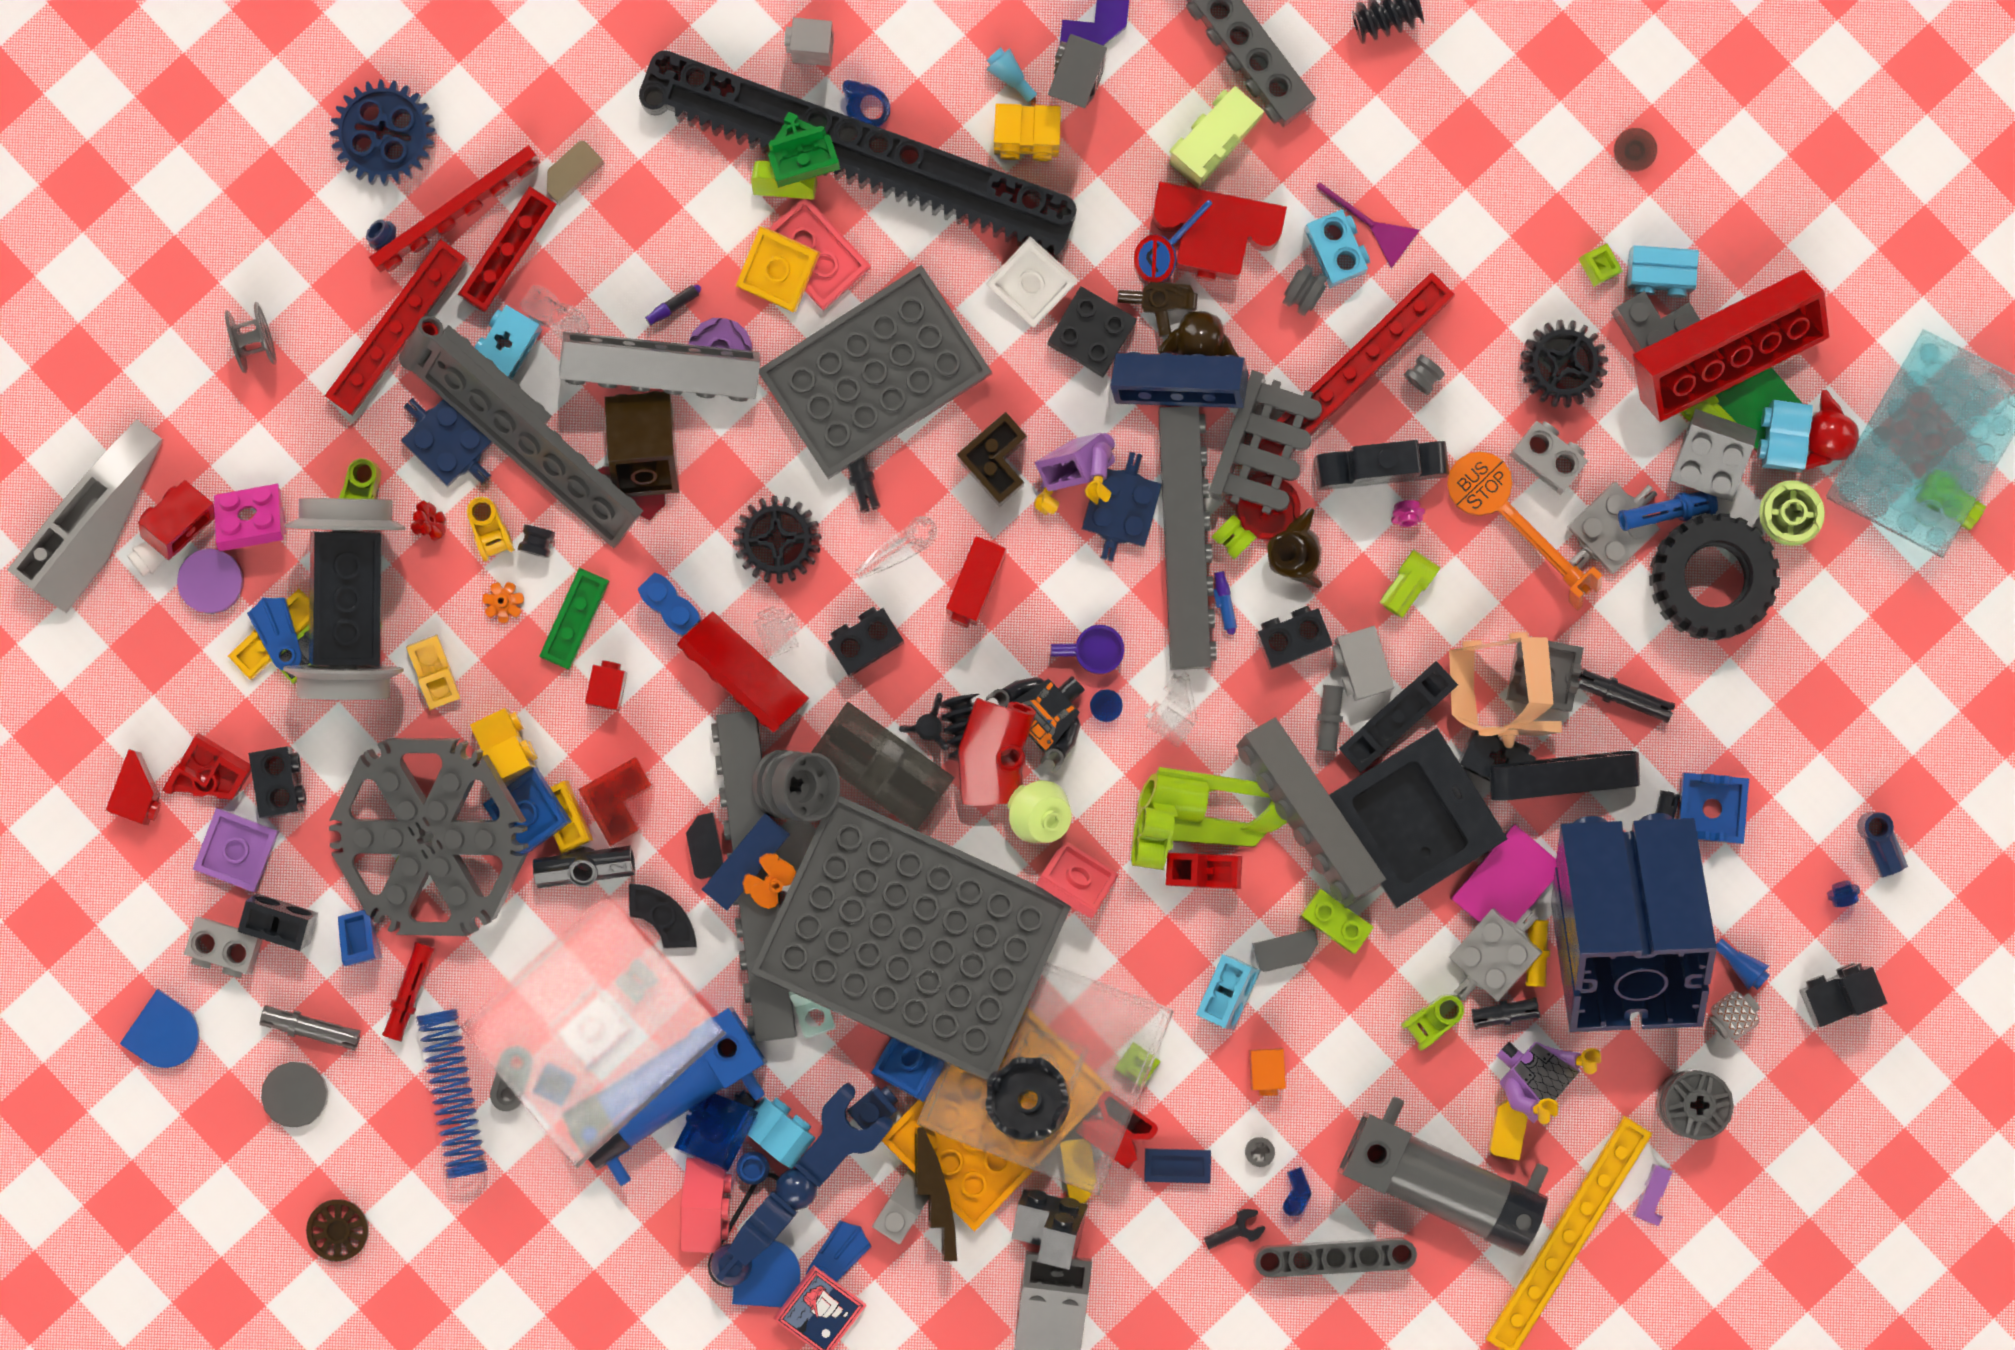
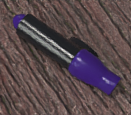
(666, 309)

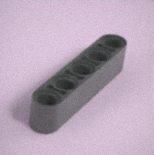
(1350, 1263)

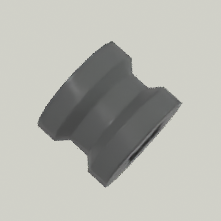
(1424, 374)

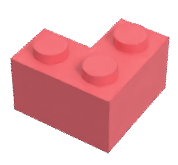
(704, 1207)

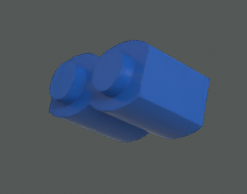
(665, 600)

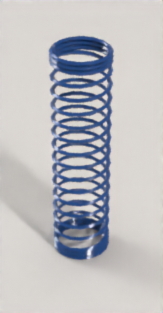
(461, 1168)

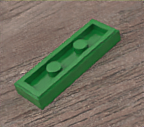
(574, 618)

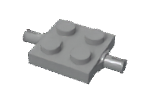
(1600, 530)
(1495, 954)

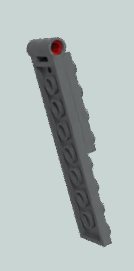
(516, 426)

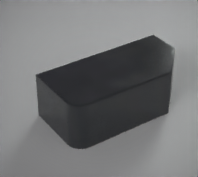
(704, 846)

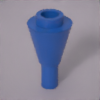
(1748, 969)

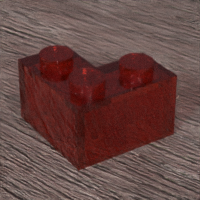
(608, 799)

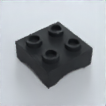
(1091, 331)

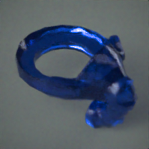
(855, 92)

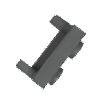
(1567, 667)

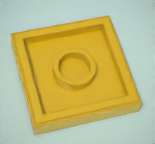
(777, 269)

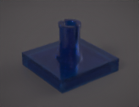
(716, 1131)

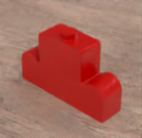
(1219, 237)

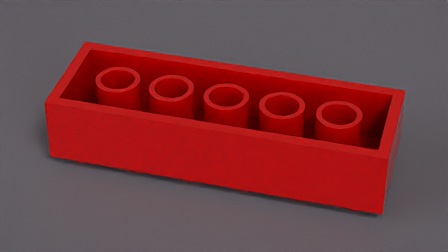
(1731, 345)

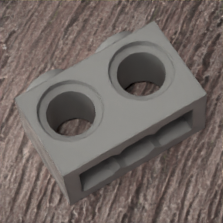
(1543, 464)
(225, 939)

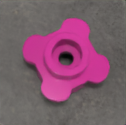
(1407, 513)

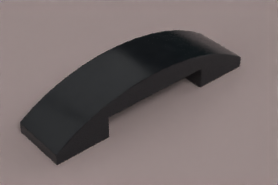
(1398, 716)

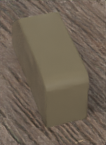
(572, 171)

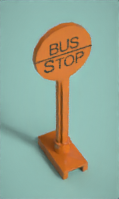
(1482, 486)

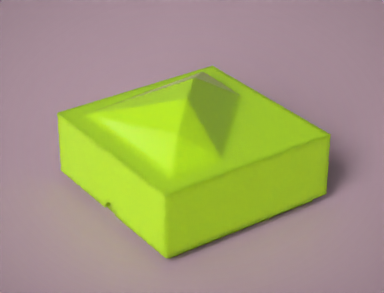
(1600, 265)

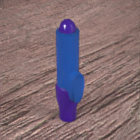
(1223, 601)

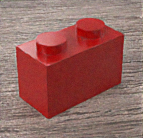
(176, 519)

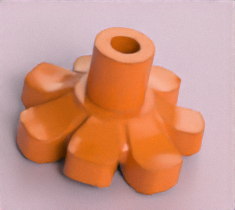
(509, 605)

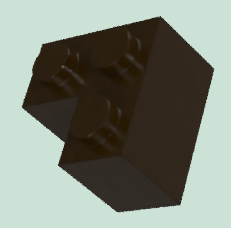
(986, 458)

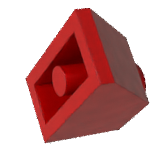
(135, 791)

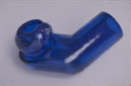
(1300, 1193)

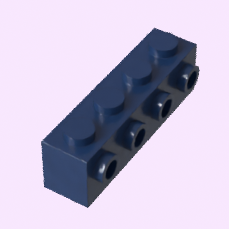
(1179, 380)

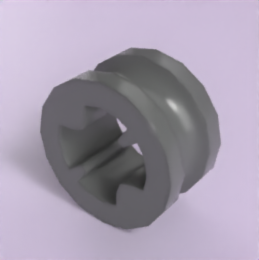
(1268, 1156)

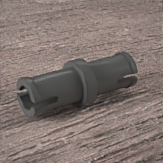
(1330, 718)

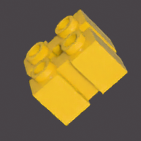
(1027, 131)

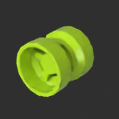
(1239, 542)

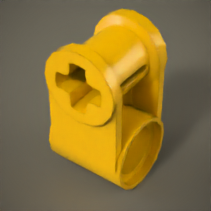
(489, 530)

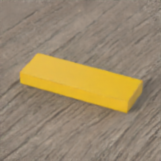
(252, 655)

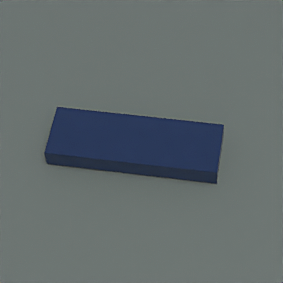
(726, 883)

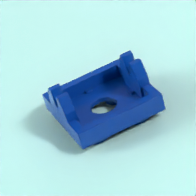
(1731, 794)

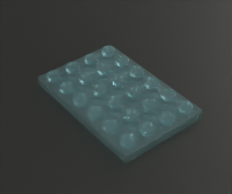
(1930, 444)

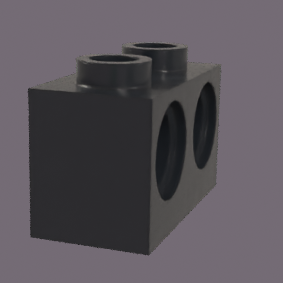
(1296, 646)
(870, 648)
(268, 784)
(278, 922)

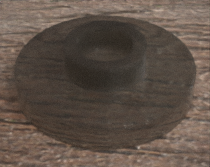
(1635, 149)

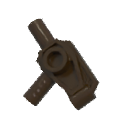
(1161, 298)

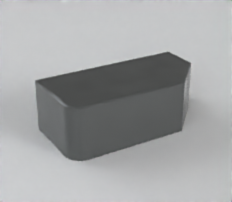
(1285, 950)

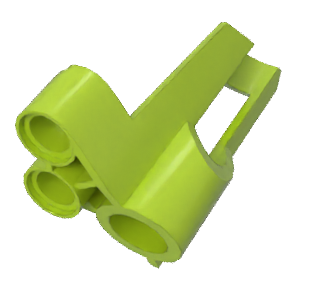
(1175, 808)

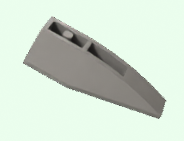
(88, 521)

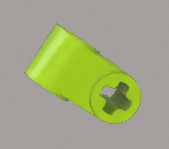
(353, 488)
(1432, 1021)

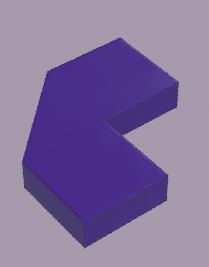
(1109, 22)

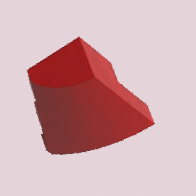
(208, 771)

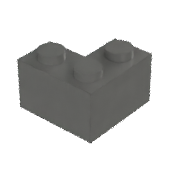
(1645, 326)

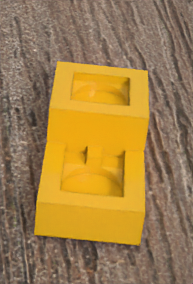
(433, 672)

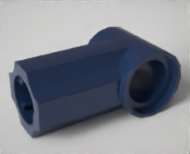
(1884, 846)

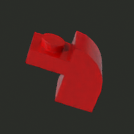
(1203, 870)

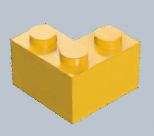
(502, 742)

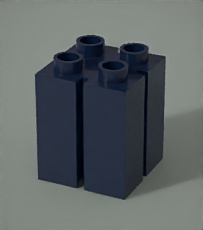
(1632, 923)

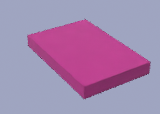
(1507, 878)

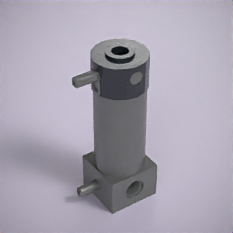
(1445, 1184)

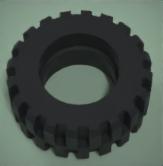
(1757, 566)

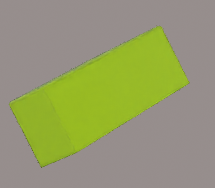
(764, 184)

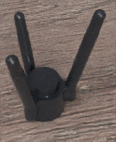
(928, 725)

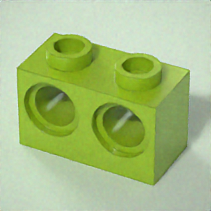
(1336, 921)

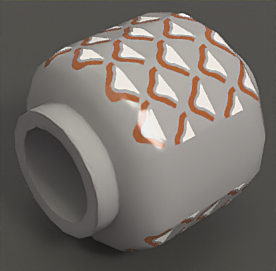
(1735, 1015)

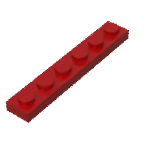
(444, 217)
(396, 327)

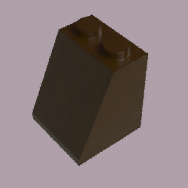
(641, 443)

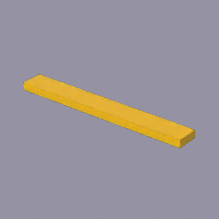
(1568, 1235)

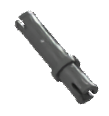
(301, 1025)

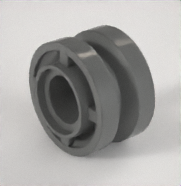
(1305, 290)

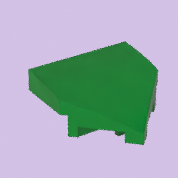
(801, 152)

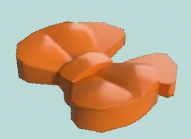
(766, 891)

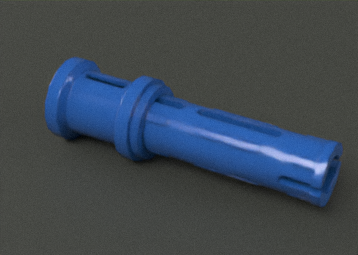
(1684, 508)

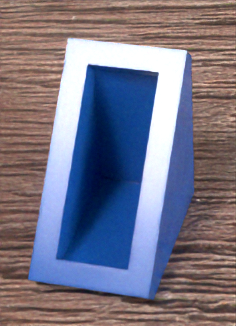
(358, 938)

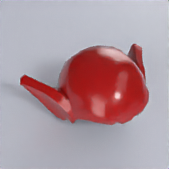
(1831, 434)

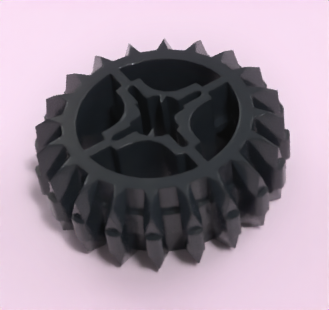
(1576, 371)
(762, 540)

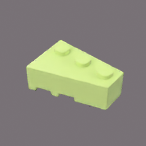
(1215, 136)

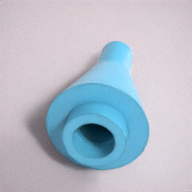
(1006, 68)

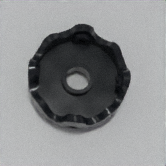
(1009, 1085)

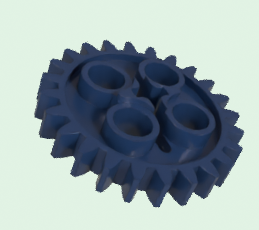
(375, 160)

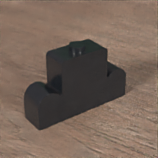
(1381, 464)

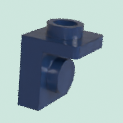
(873, 1106)

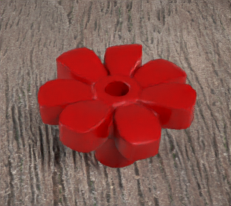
(428, 521)

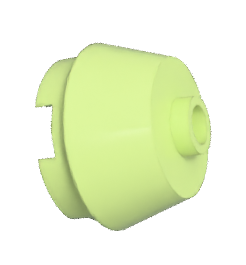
(1792, 513)
(1039, 812)

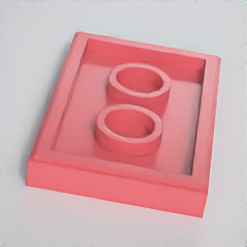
(838, 262)

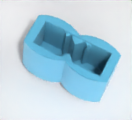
(1786, 435)
(780, 1133)

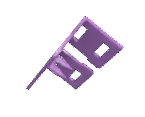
(1655, 1189)

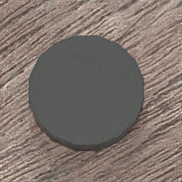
(294, 1094)

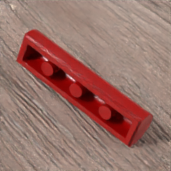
(507, 249)

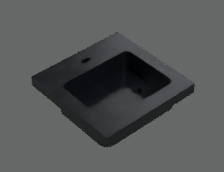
(1414, 819)

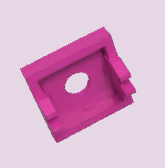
(264, 527)

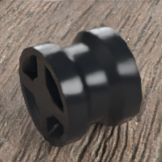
(536, 541)

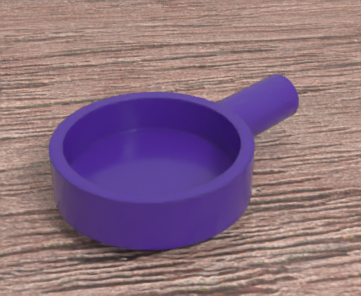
(1097, 649)

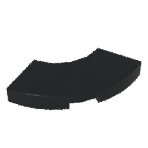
(663, 914)

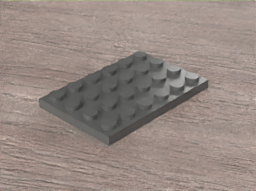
(874, 372)

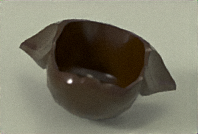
(1198, 334)
(1296, 551)

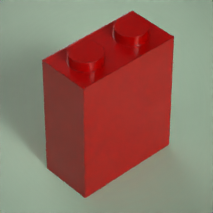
(975, 582)

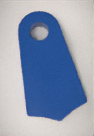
(276, 630)
(841, 1250)

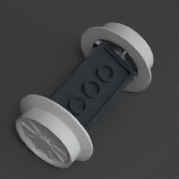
(344, 599)

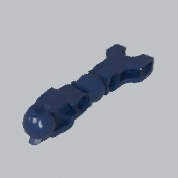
(797, 1187)

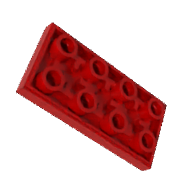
(742, 671)

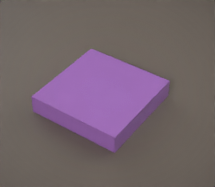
(236, 850)

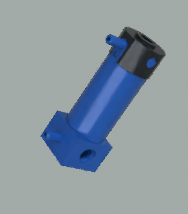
(697, 1083)

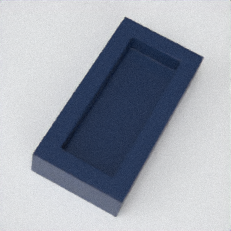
(1177, 1165)

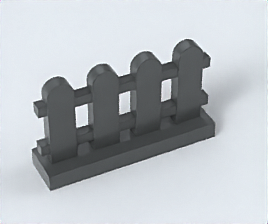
(1264, 428)

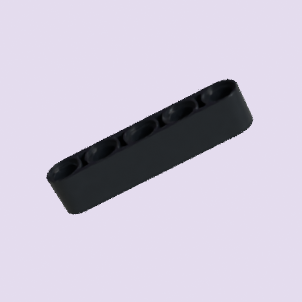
(1564, 775)

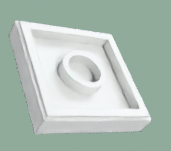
(1031, 282)

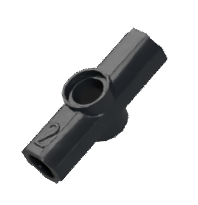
(604, 865)

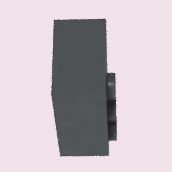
(1078, 70)

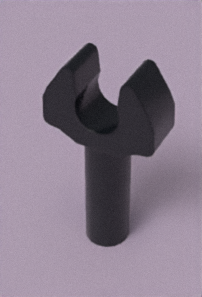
(1236, 1230)

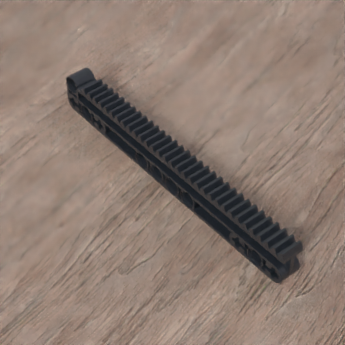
(933, 180)

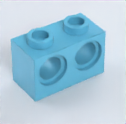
(1329, 250)
(1228, 992)

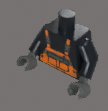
(1056, 717)

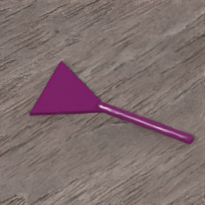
(1391, 238)

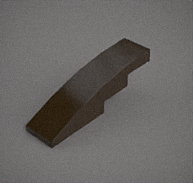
(931, 1182)

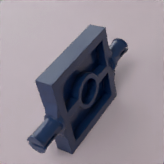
(446, 442)
(1127, 512)

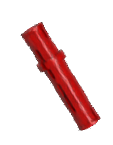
(408, 992)

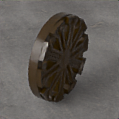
(337, 1230)

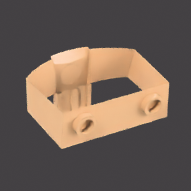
(1538, 687)

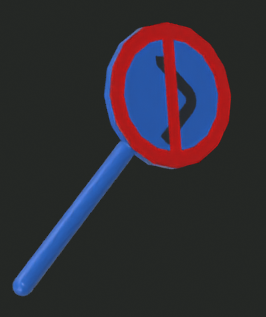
(1155, 254)

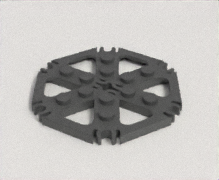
(450, 840)

